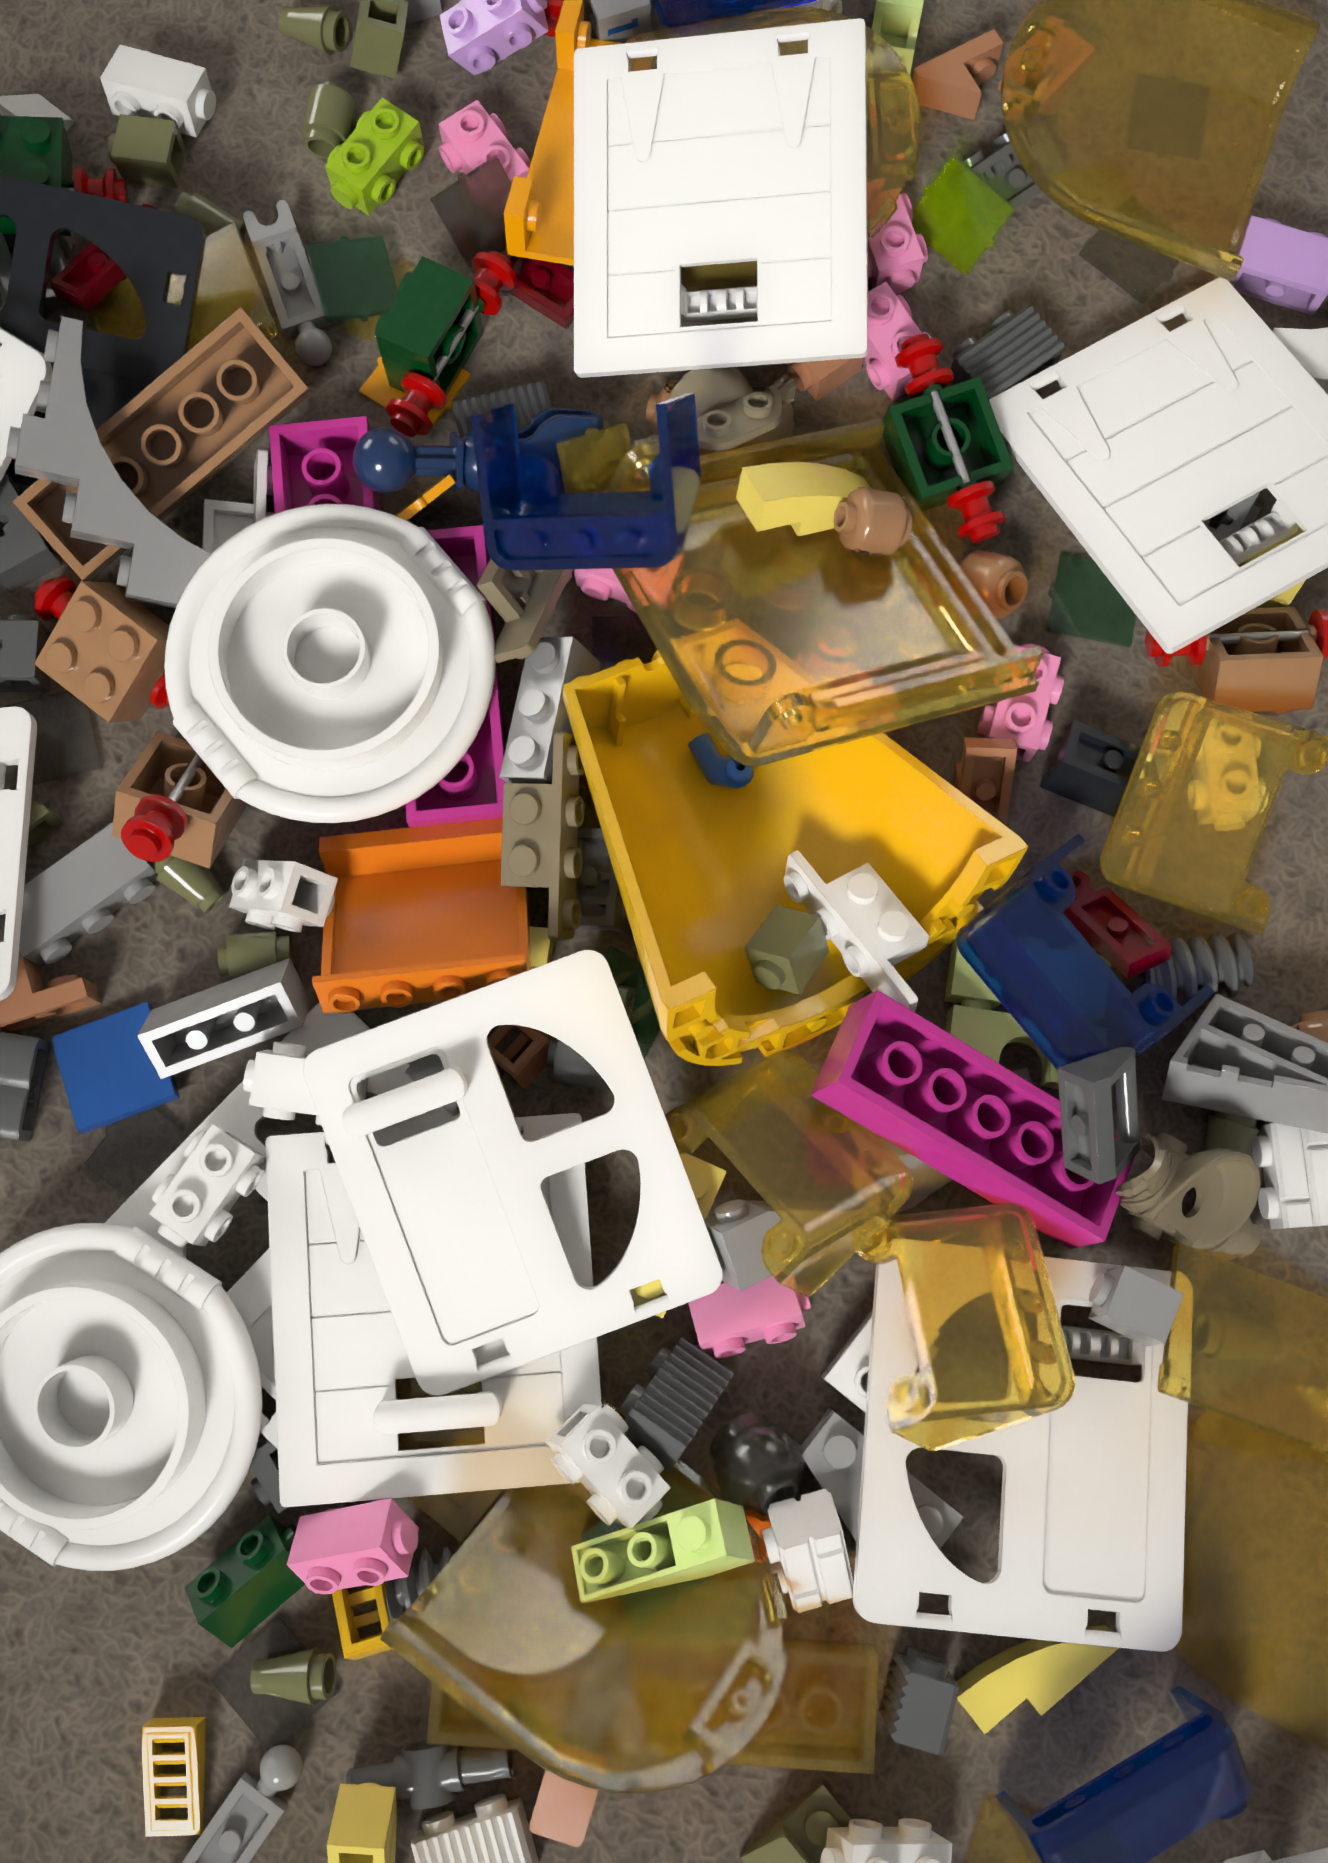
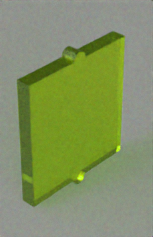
(960, 215)

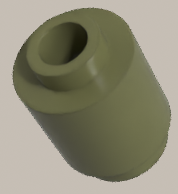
(327, 118)
(252, 952)

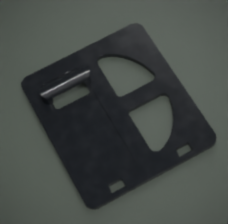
(147, 248)

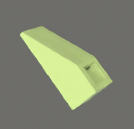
(664, 1551)

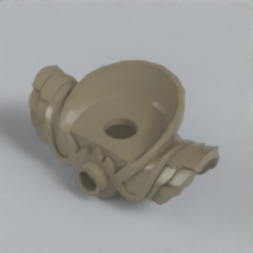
(731, 412)
(1225, 1198)

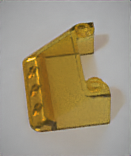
(1203, 806)
(804, 1158)
(977, 1321)

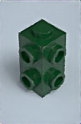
(245, 1582)

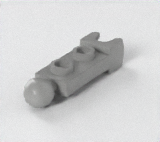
(291, 284)
(249, 1811)

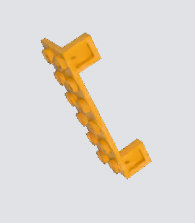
(542, 205)

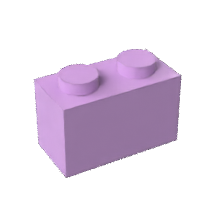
(1283, 265)

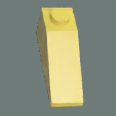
(363, 1825)

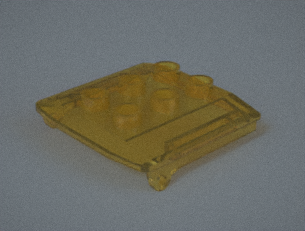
(805, 642)

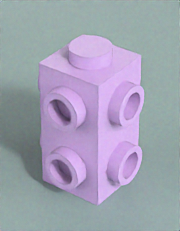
(490, 30)

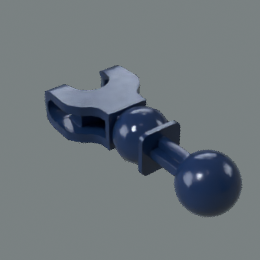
(389, 460)

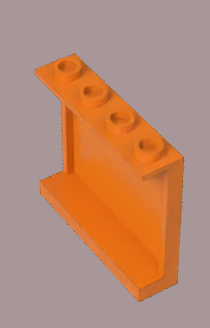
(419, 916)

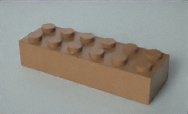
(179, 432)

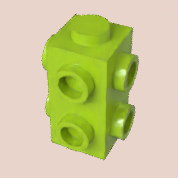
(374, 157)

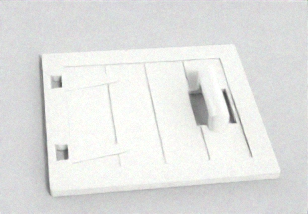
(718, 165)
(1169, 434)
(344, 1352)

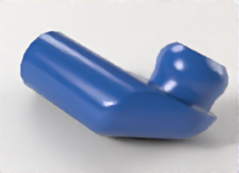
(719, 768)

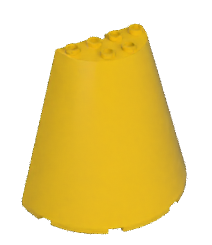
(711, 860)

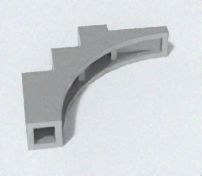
(104, 509)

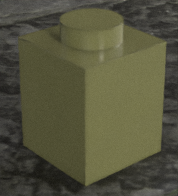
(379, 36)
(147, 150)
(787, 949)

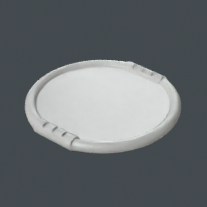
(330, 663)
(118, 1397)

